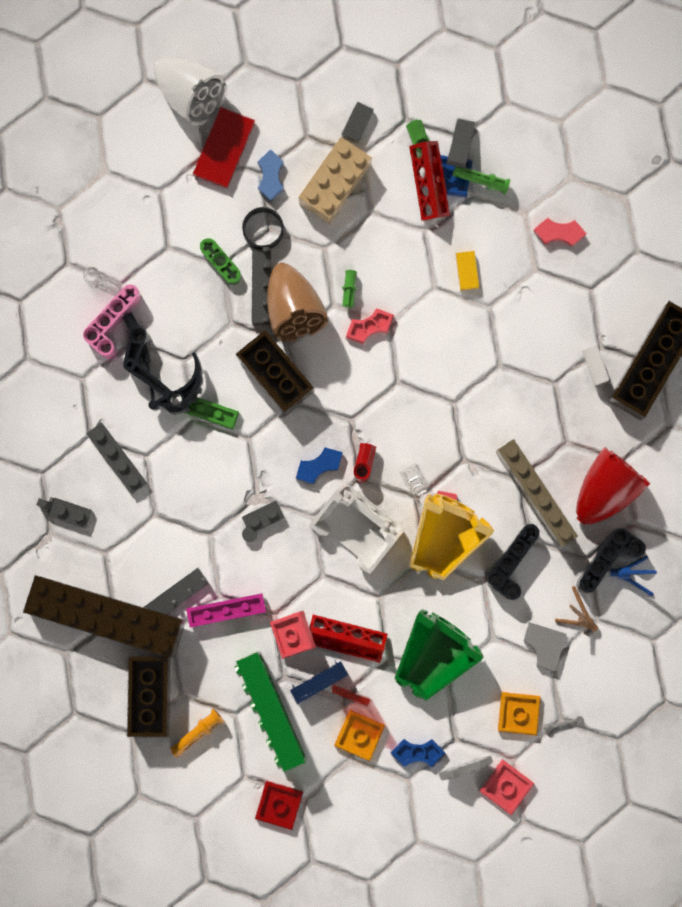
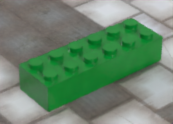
(271, 712)

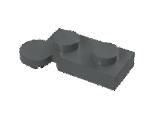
(260, 519)

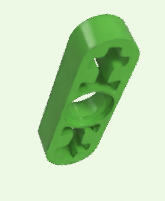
(233, 268)

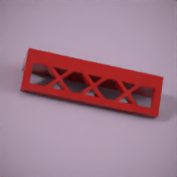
(432, 180)
(345, 641)

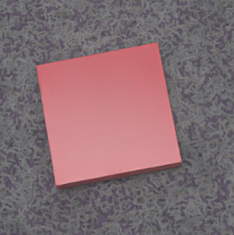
(292, 634)
(506, 787)

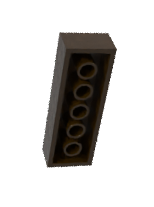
(651, 364)

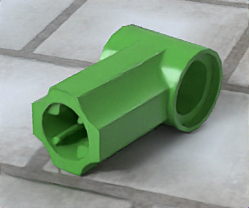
(417, 134)

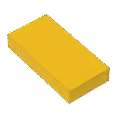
(467, 270)

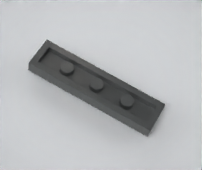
(116, 458)

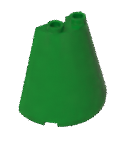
(435, 655)

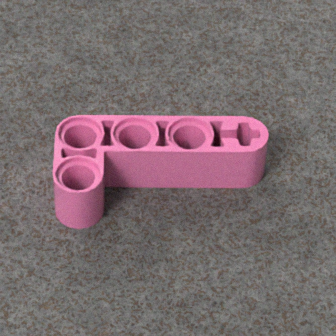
(115, 319)

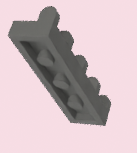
(260, 279)
(179, 592)

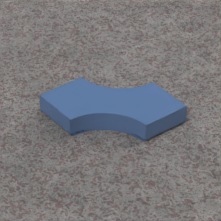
(270, 184)

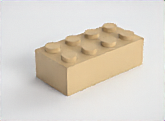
(335, 180)

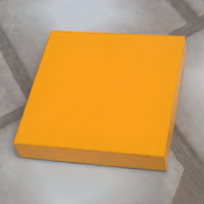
(519, 713)
(359, 735)

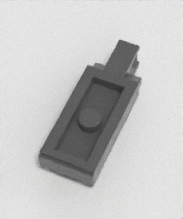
(66, 511)

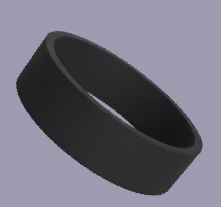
(259, 210)

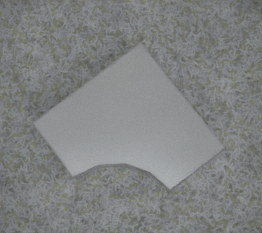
(546, 643)

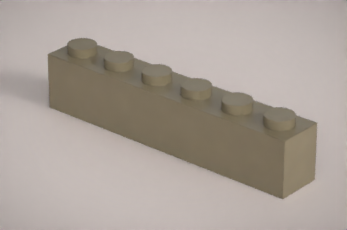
(536, 493)

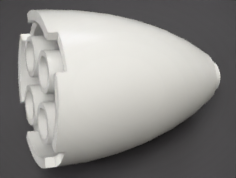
(190, 88)

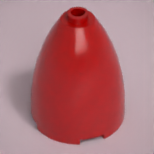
(608, 488)

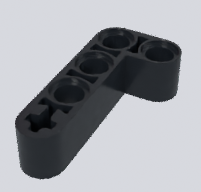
(515, 558)
(606, 563)

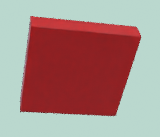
(279, 805)

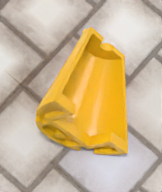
(446, 536)

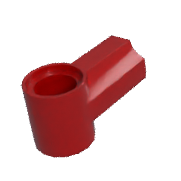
(364, 461)

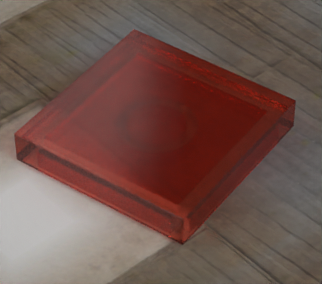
(350, 694)

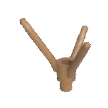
(584, 618)

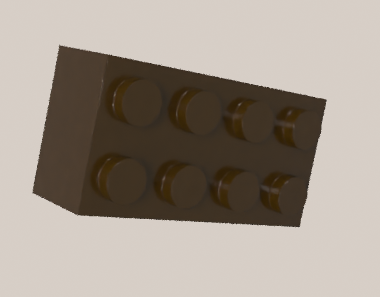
(275, 372)
(148, 696)

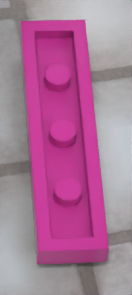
(226, 610)

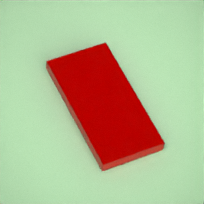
(224, 147)

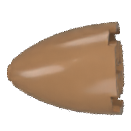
(293, 304)

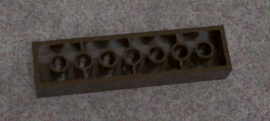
(104, 616)

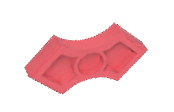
(552, 231)
(361, 329)

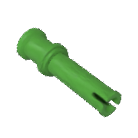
(489, 181)

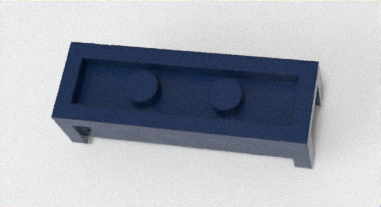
(319, 682)

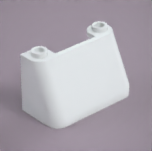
(357, 526)

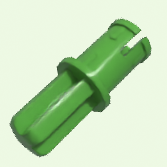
(349, 288)

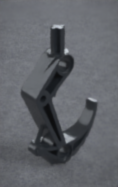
(138, 352)

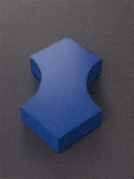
(327, 461)
(427, 752)

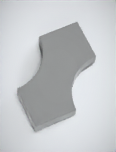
(462, 769)

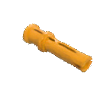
(204, 727)

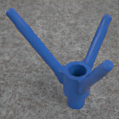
(625, 572)

